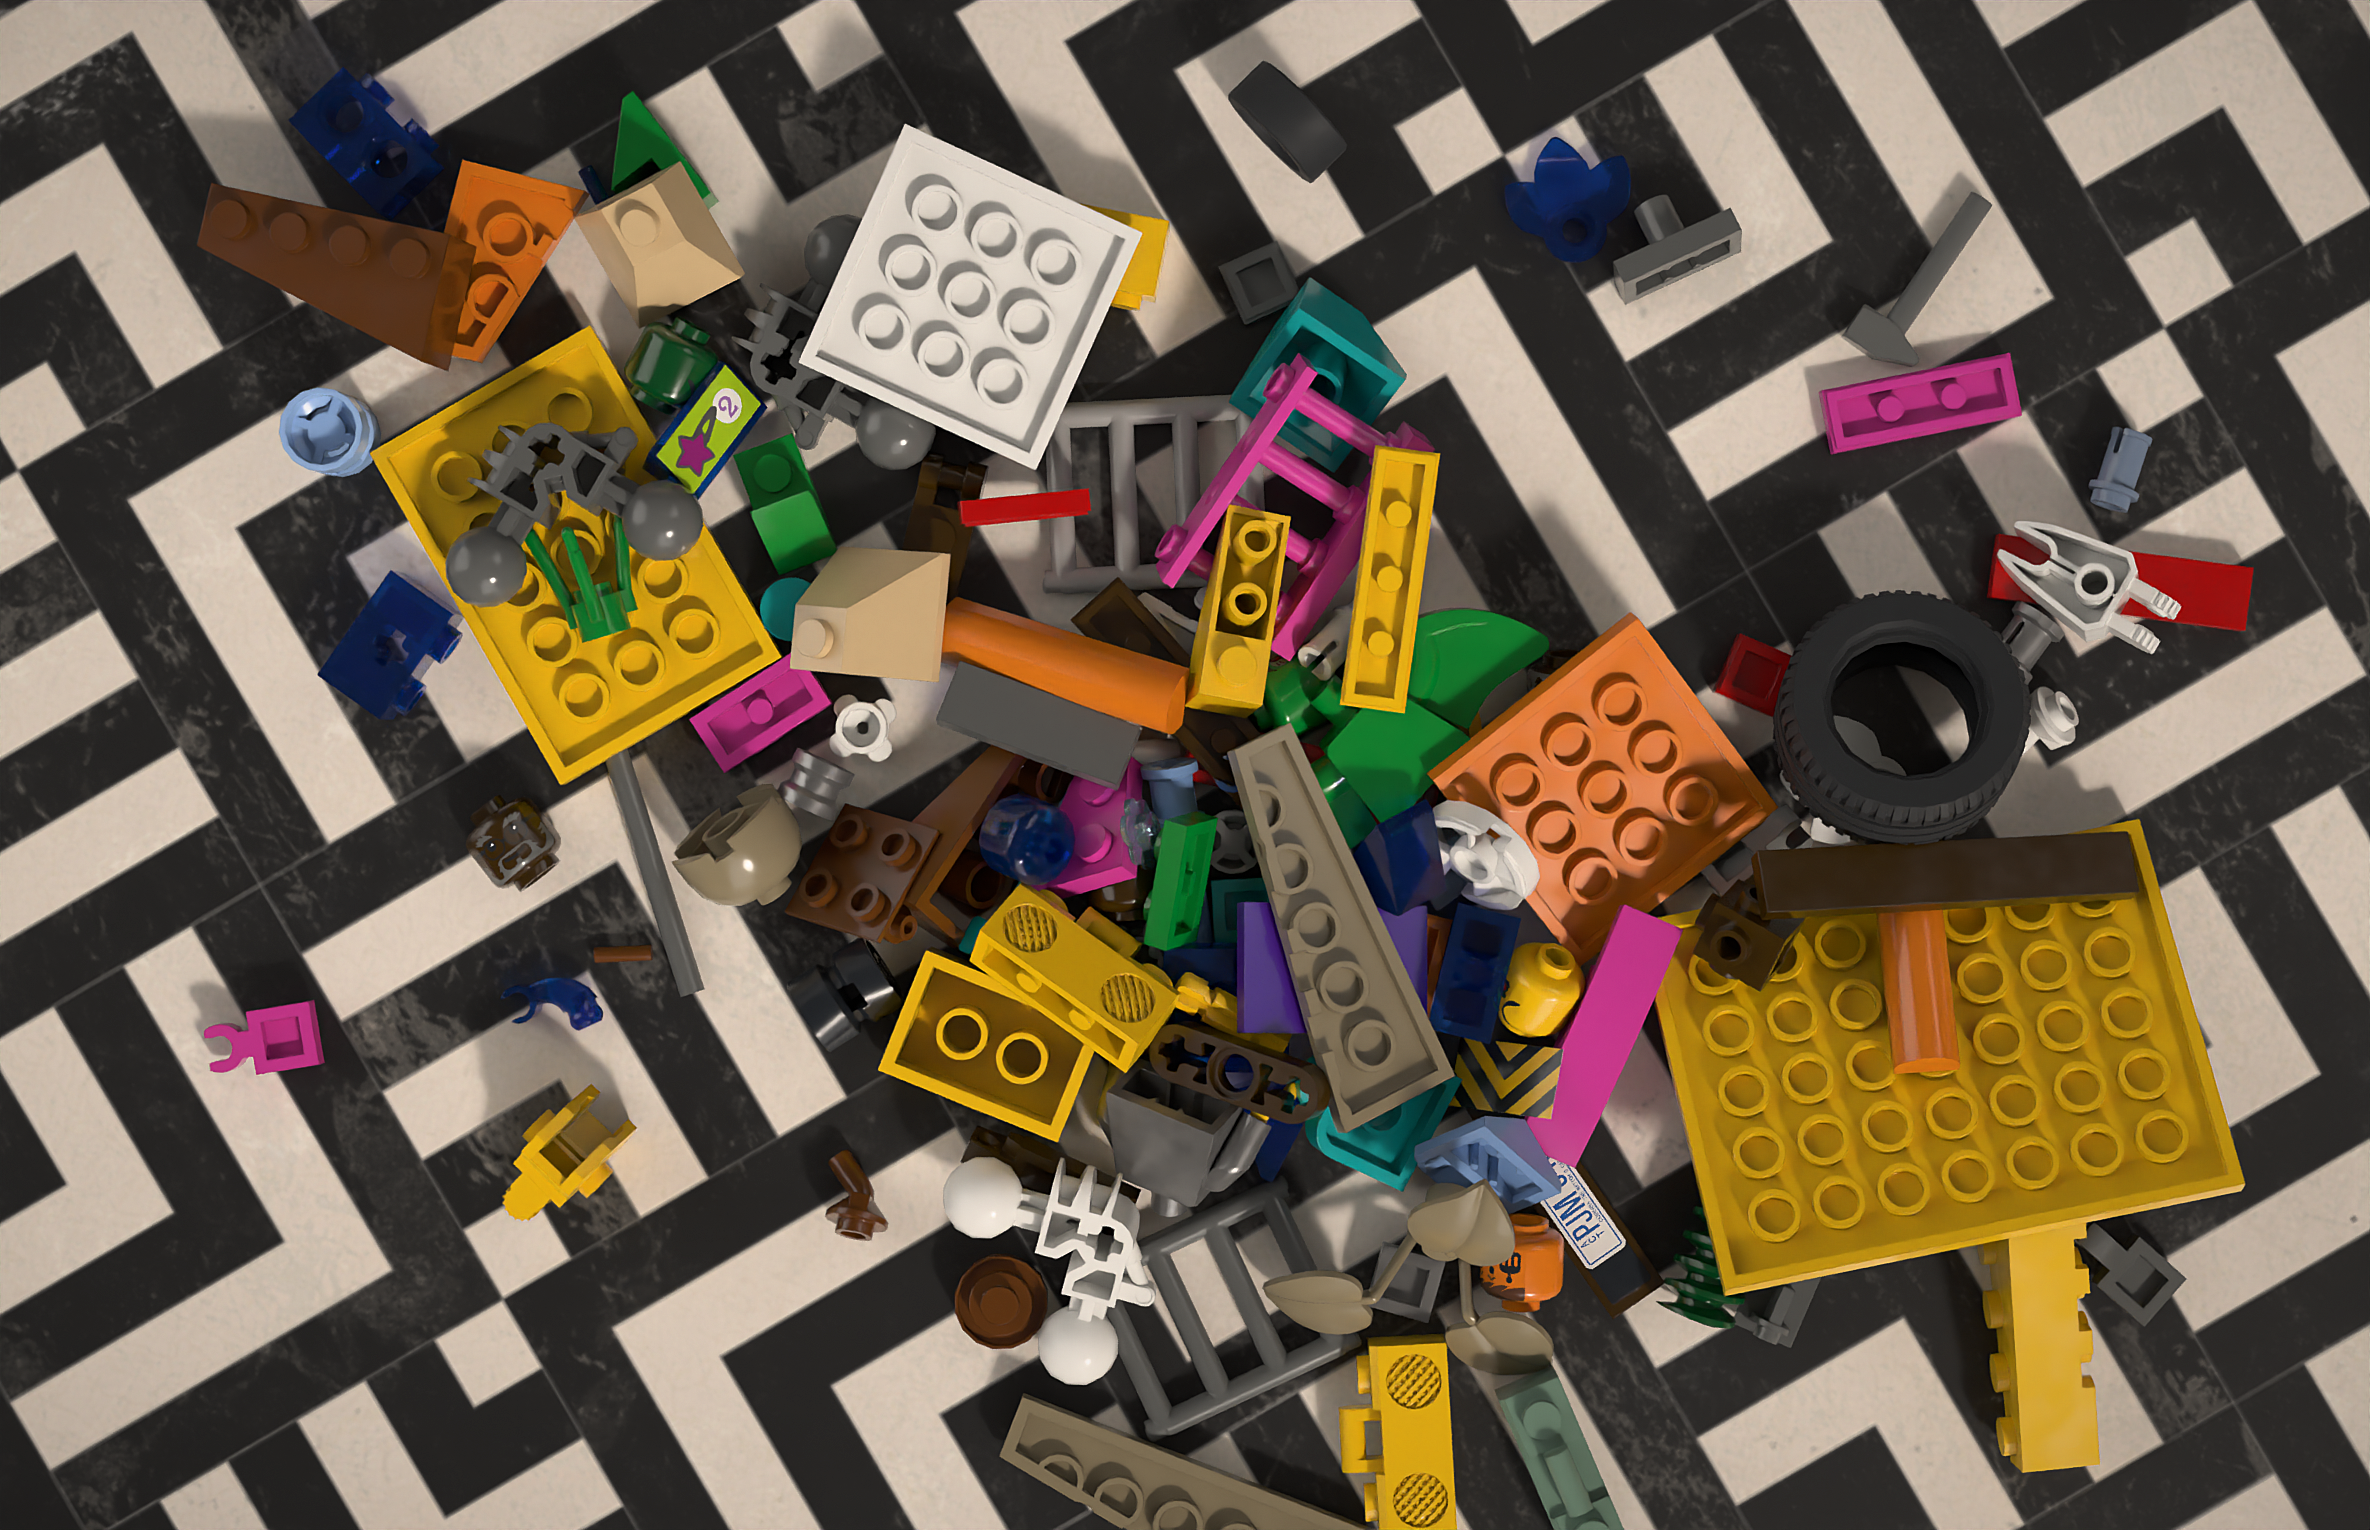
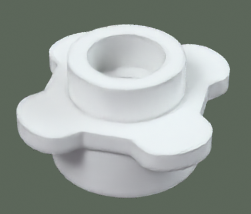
(849, 740)

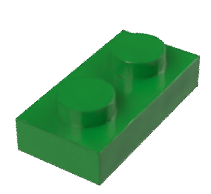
(1180, 880)

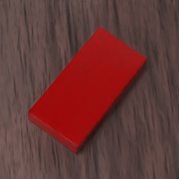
(1024, 507)

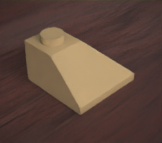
(659, 245)
(874, 615)

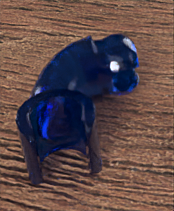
(564, 993)

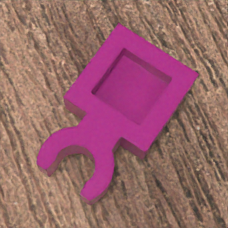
(276, 1039)

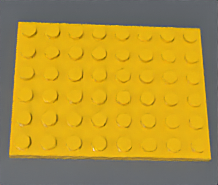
(2068, 1105)

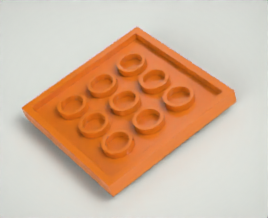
(1609, 784)

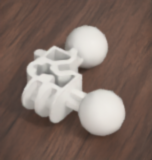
(1078, 1340)

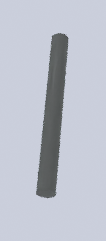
(654, 873)

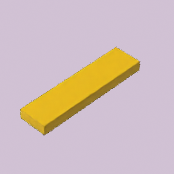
(1389, 579)

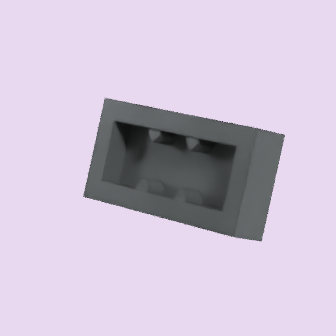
(1673, 249)

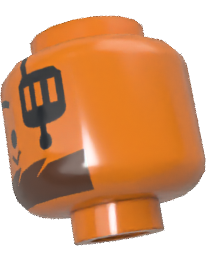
(1532, 1271)

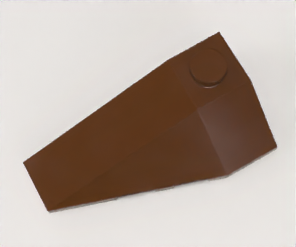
(955, 877)

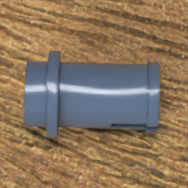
(2120, 470)

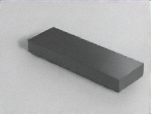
(1038, 725)

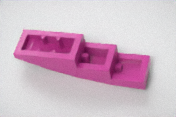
(1604, 1029)

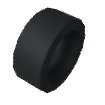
(1287, 121)

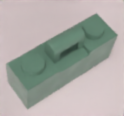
(1557, 1453)

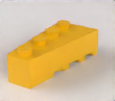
(2042, 1349)

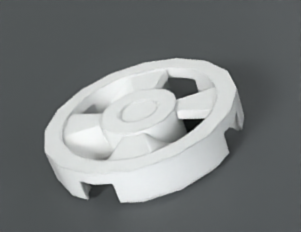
(1496, 870)

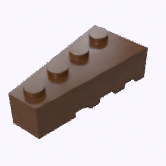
(363, 270)

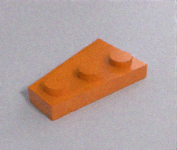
(515, 229)

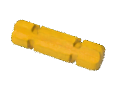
(1220, 1010)

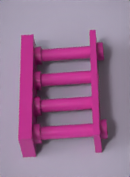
(1320, 562)

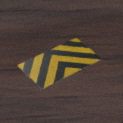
(1507, 1077)

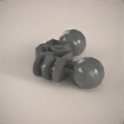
(882, 431)
(657, 518)

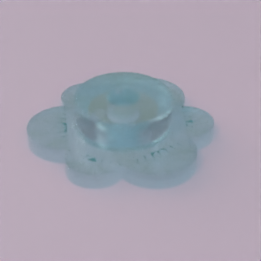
(1139, 832)

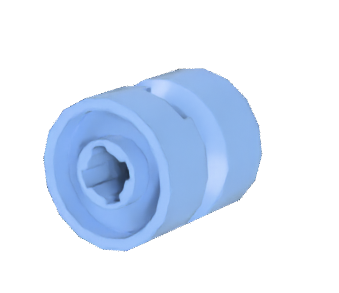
(329, 432)

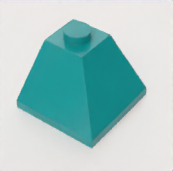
(1350, 363)

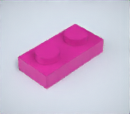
(760, 713)

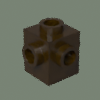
(1738, 940)

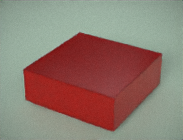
(1752, 674)

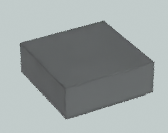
(1260, 283)

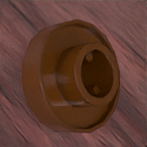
(1001, 1301)

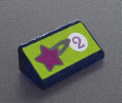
(706, 431)

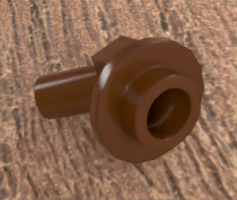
(856, 1214)

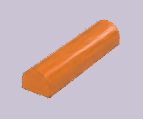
(1067, 665)
(1918, 991)

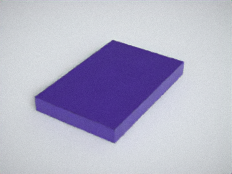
(1264, 981)

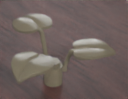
(1448, 1226)

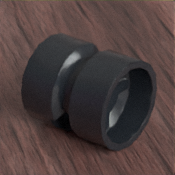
(827, 1005)

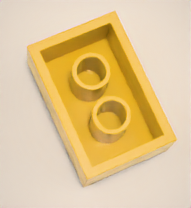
(985, 1047)

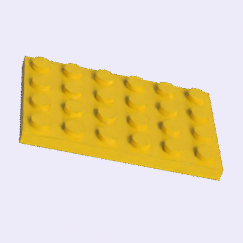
(692, 619)

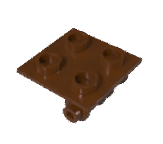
(865, 876)

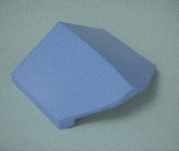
(1492, 1150)

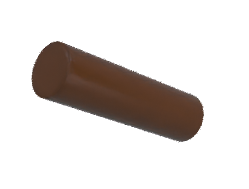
(623, 953)

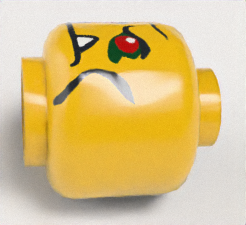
(1540, 989)

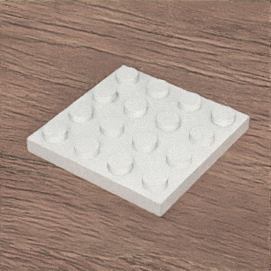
(970, 297)

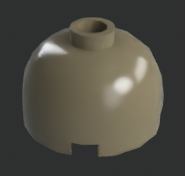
(743, 852)

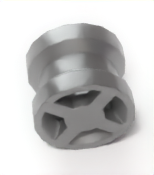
(815, 784)
(1233, 843)

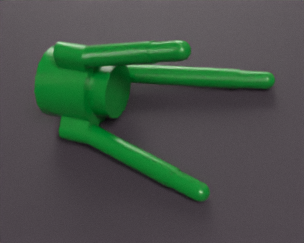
(596, 607)

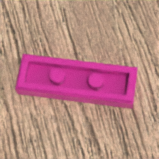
(1920, 403)

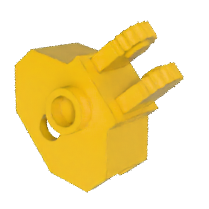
(563, 1157)

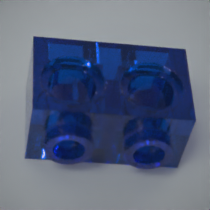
(359, 152)

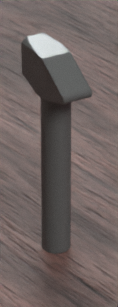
(1883, 336)

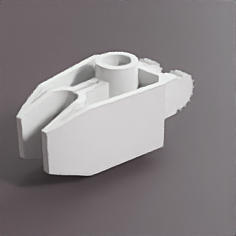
(2086, 584)

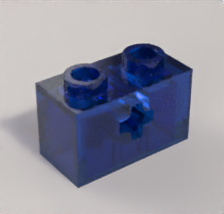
(360, 659)
(1474, 971)

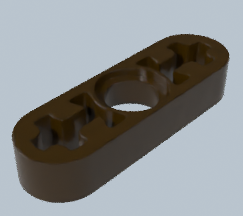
(1266, 1063)

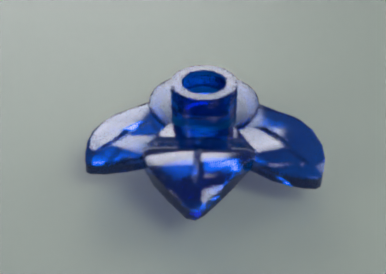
(1566, 192)

